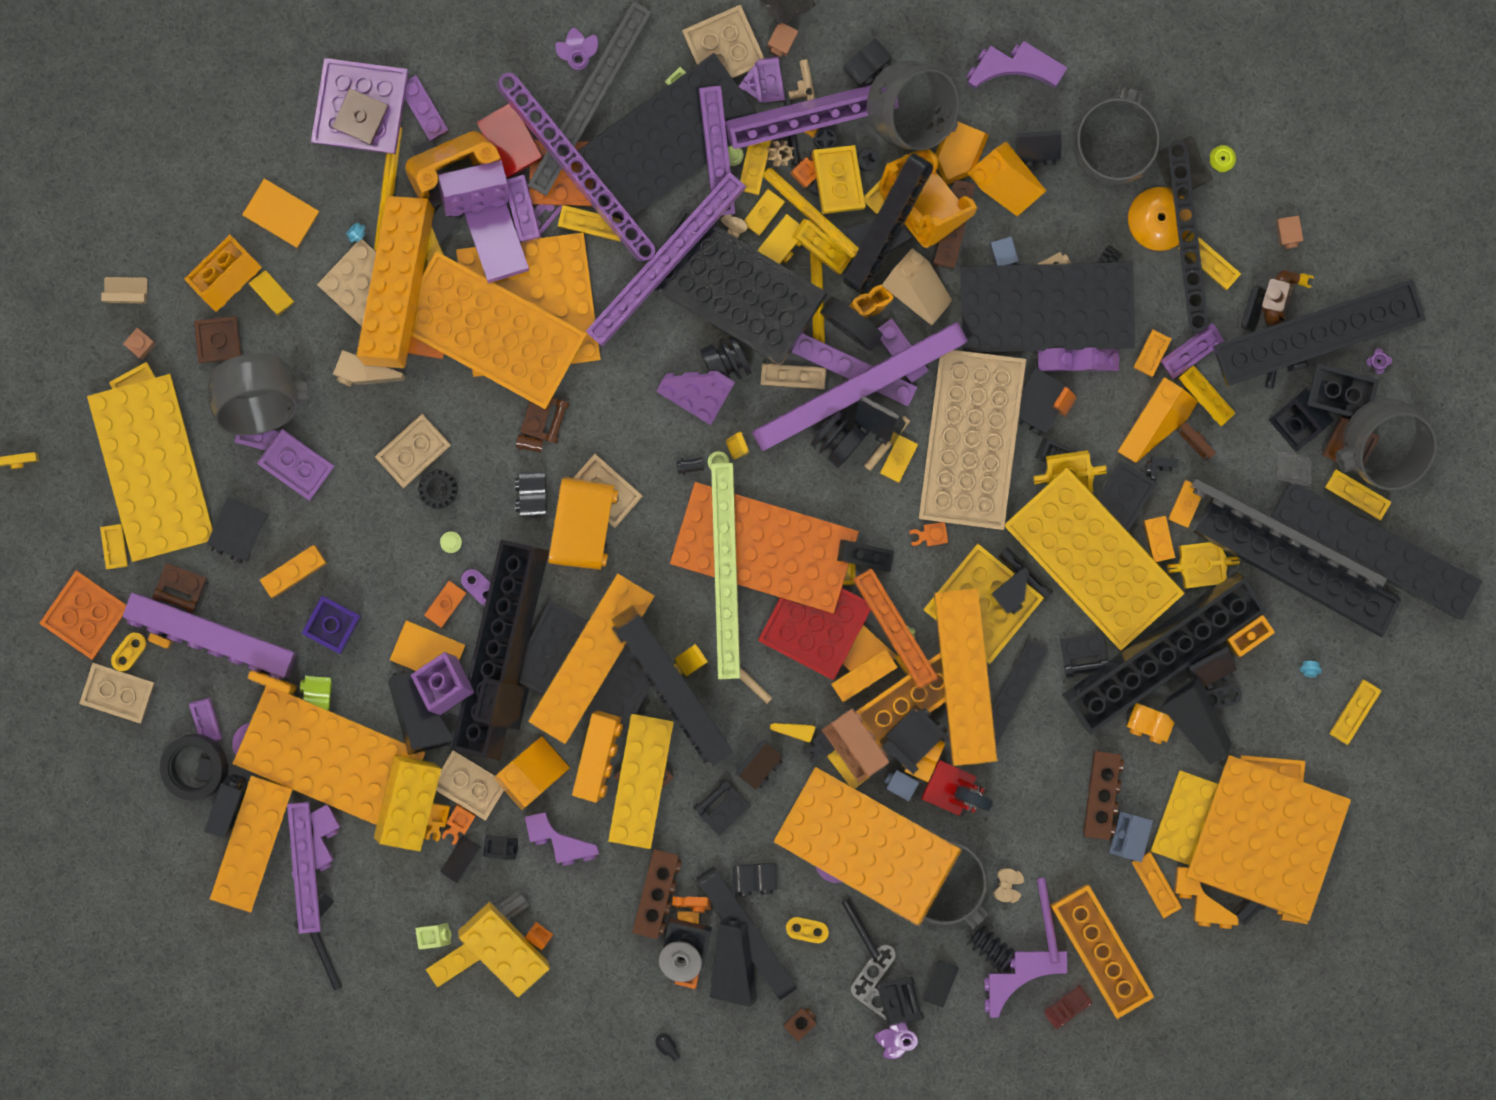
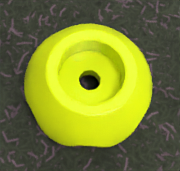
(1222, 165)

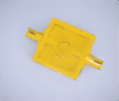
(1077, 462)
(1202, 565)

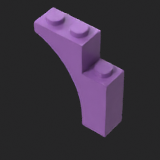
(1025, 61)
(1026, 967)

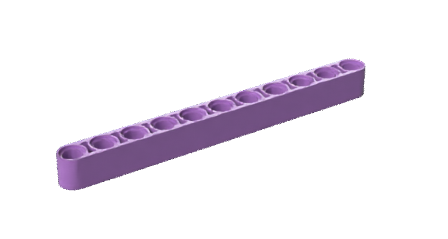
(577, 178)
(859, 386)

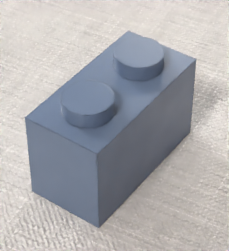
(1131, 836)

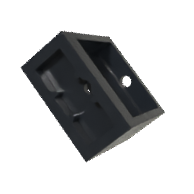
(226, 806)

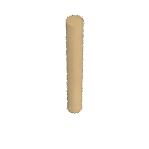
(881, 450)
(754, 686)

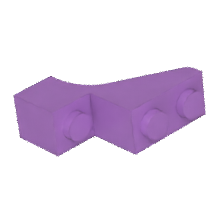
(1078, 360)
(324, 824)
(565, 847)

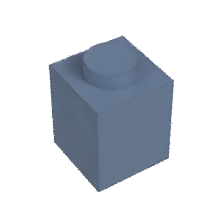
(1004, 252)
(901, 784)

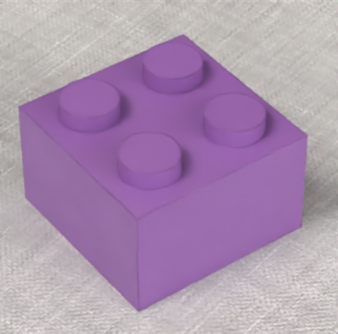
(442, 683)

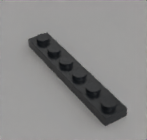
(1016, 687)

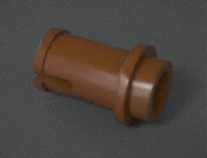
(529, 443)

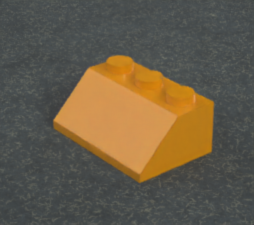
(222, 273)

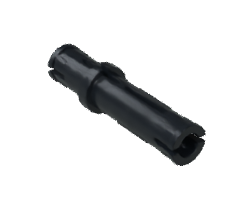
(1032, 580)

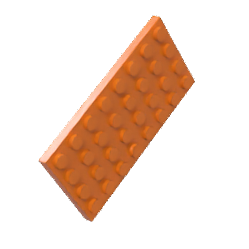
(774, 549)

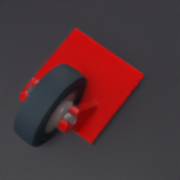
(951, 790)

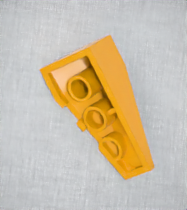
(1160, 417)

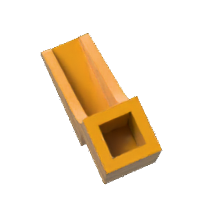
(1205, 909)

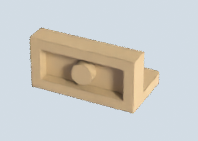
(124, 290)

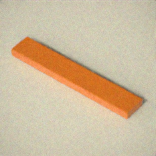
(895, 628)

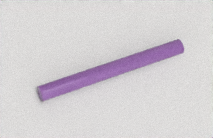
(1048, 922)

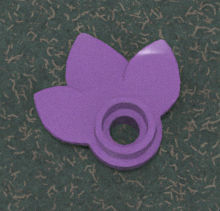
(577, 46)
(893, 1039)

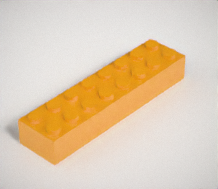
(395, 282)
(588, 662)
(965, 677)

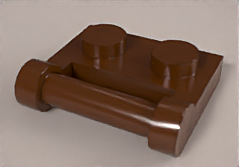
(536, 419)
(182, 581)

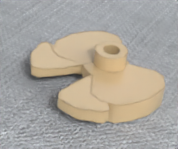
(735, 224)
(1007, 878)

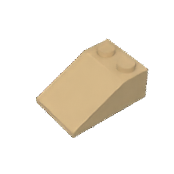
(918, 287)
(351, 370)

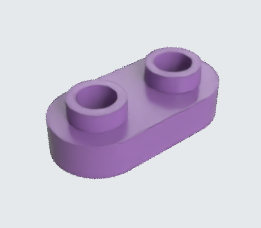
(478, 588)

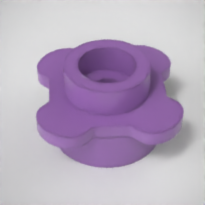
(1379, 367)

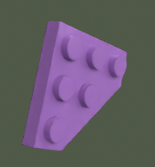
(697, 392)

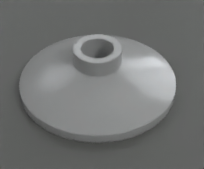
(676, 968)

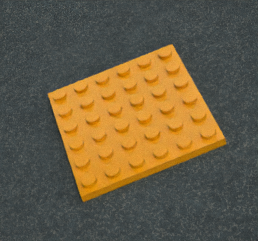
(555, 283)
(1268, 838)

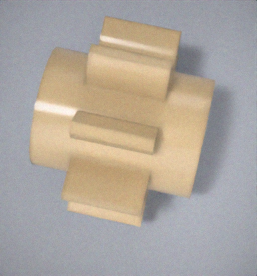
(778, 158)

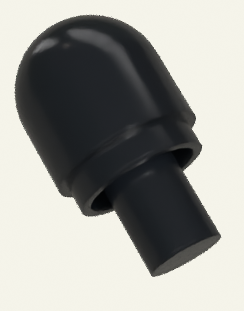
(667, 1046)

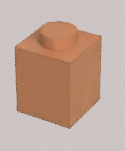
(782, 40)
(1289, 231)
(139, 343)

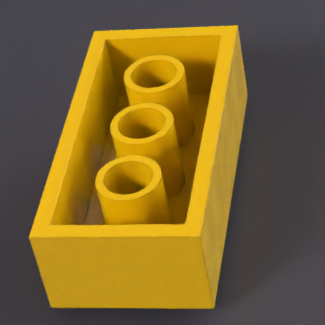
(407, 803)
(503, 949)

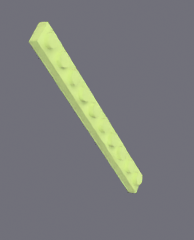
(725, 571)

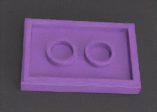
(295, 464)

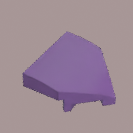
(765, 80)

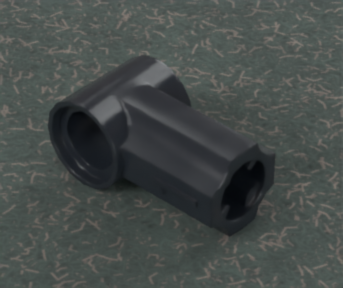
(1247, 910)

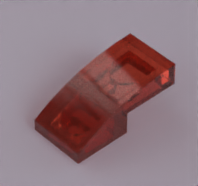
(1068, 1007)

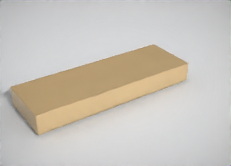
(793, 376)

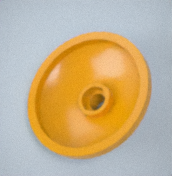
(1144, 222)

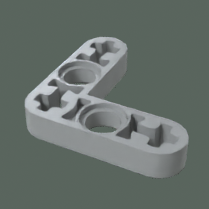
(871, 991)

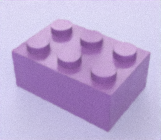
(473, 188)

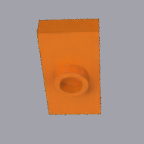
(445, 604)

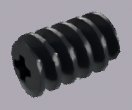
(991, 947)

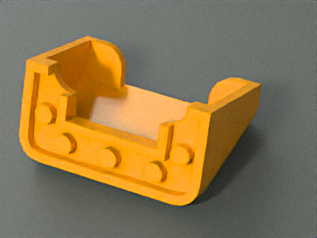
(423, 167)
(937, 207)
(582, 523)

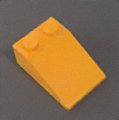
(1007, 179)
(531, 773)

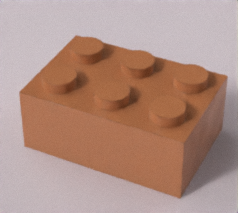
(855, 745)

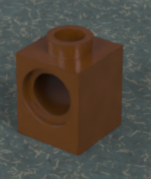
(799, 1033)

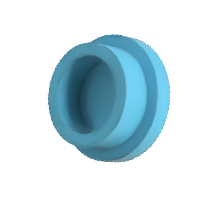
(356, 232)
(1310, 669)

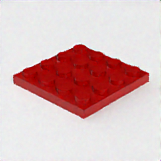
(816, 636)

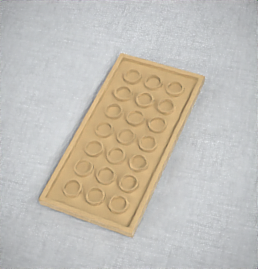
(972, 439)

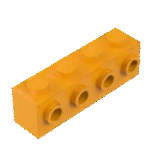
(597, 756)

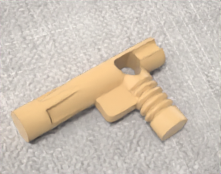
(803, 85)

